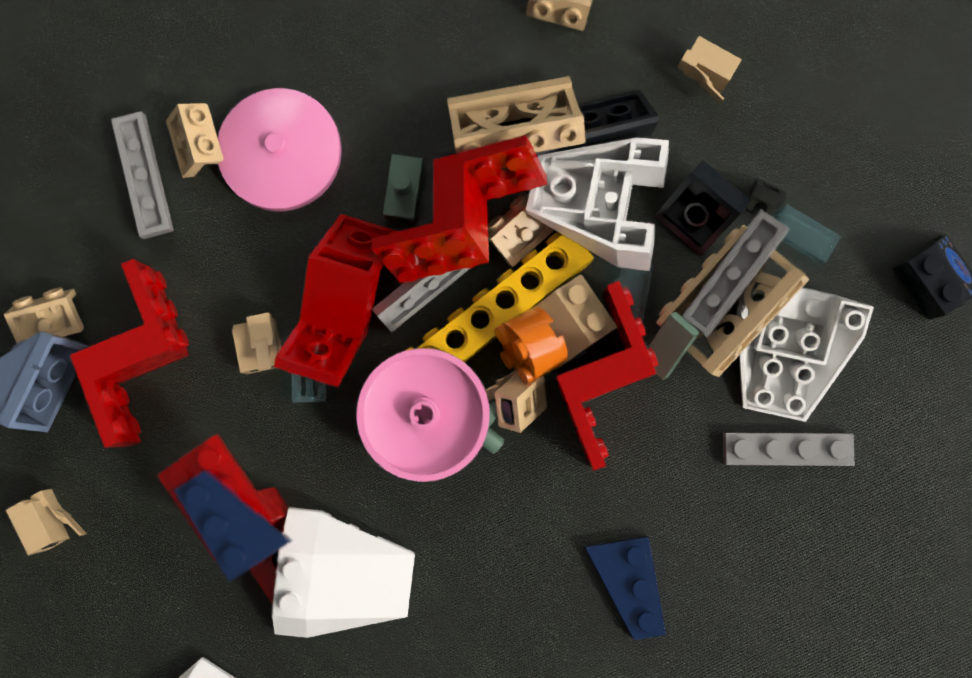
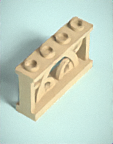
(549, 103)
(777, 295)

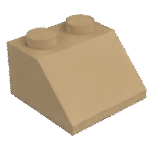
(577, 316)

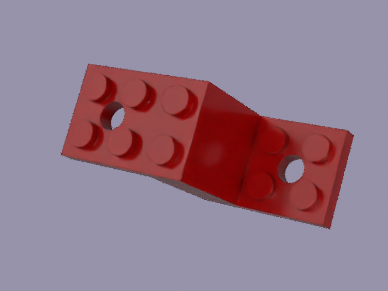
(460, 211)
(335, 302)
(129, 355)
(607, 373)
(216, 458)

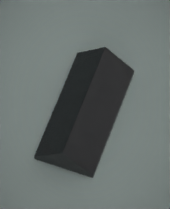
(614, 119)

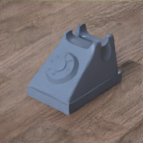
(36, 380)

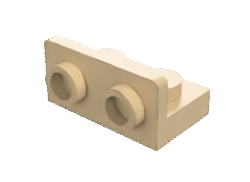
(563, 12)
(193, 138)
(516, 232)
(51, 314)

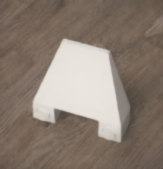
(591, 196)

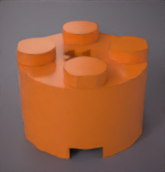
(531, 344)

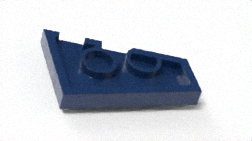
(228, 525)
(631, 581)

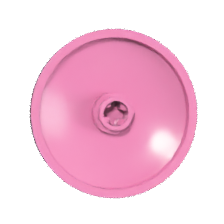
(279, 149)
(423, 414)

